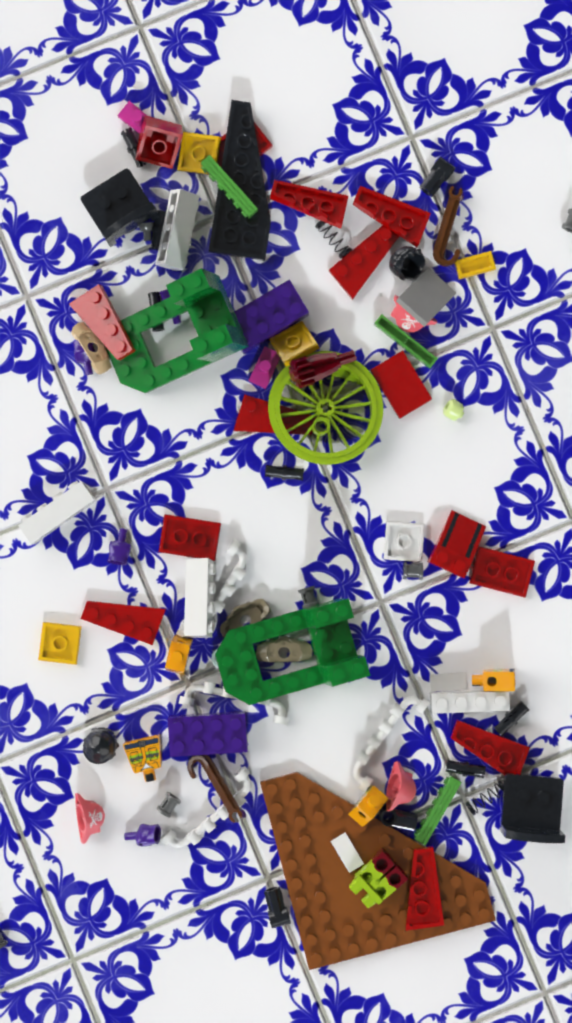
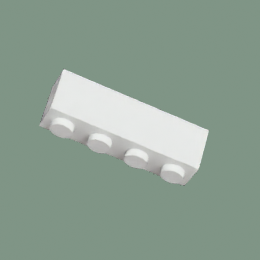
(177, 230)
(57, 512)
(199, 598)
(469, 701)

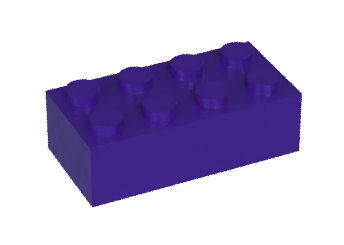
(271, 314)
(207, 733)

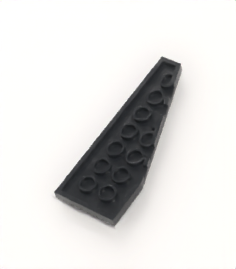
(231, 231)

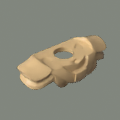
(100, 358)

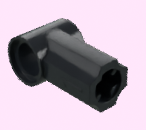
(439, 173)
(400, 818)
(277, 912)

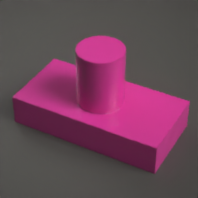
(132, 116)
(264, 368)

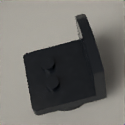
(118, 206)
(532, 808)

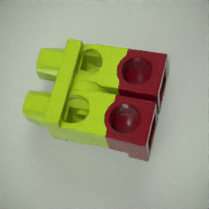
(378, 878)

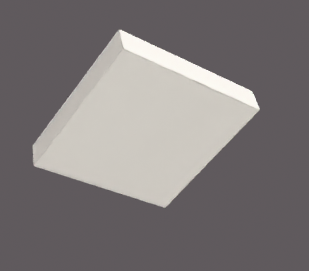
(404, 541)

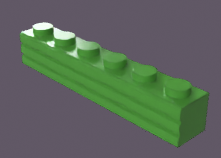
(230, 188)
(405, 341)
(437, 810)

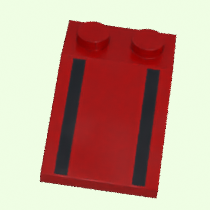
(457, 544)

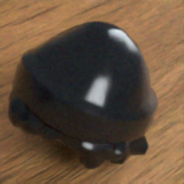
(407, 262)
(100, 745)

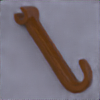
(445, 229)
(218, 783)

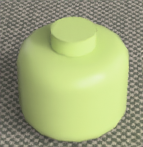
(453, 409)

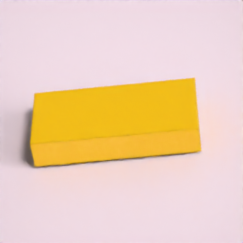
(475, 265)

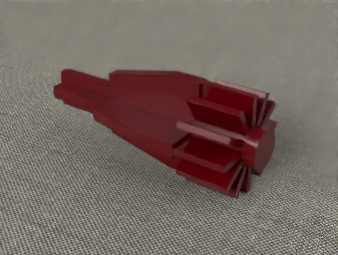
(318, 366)

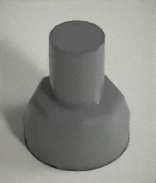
(146, 228)

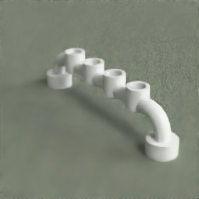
(228, 588)
(210, 688)
(385, 728)
(209, 823)

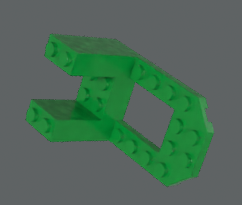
(212, 316)
(330, 642)

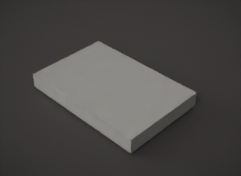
(426, 296)

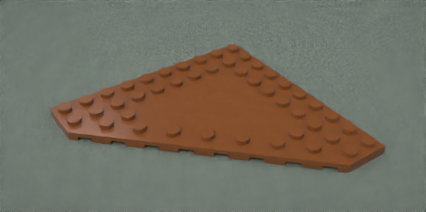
(327, 912)

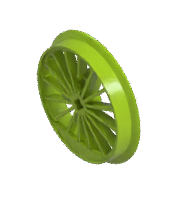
(351, 372)

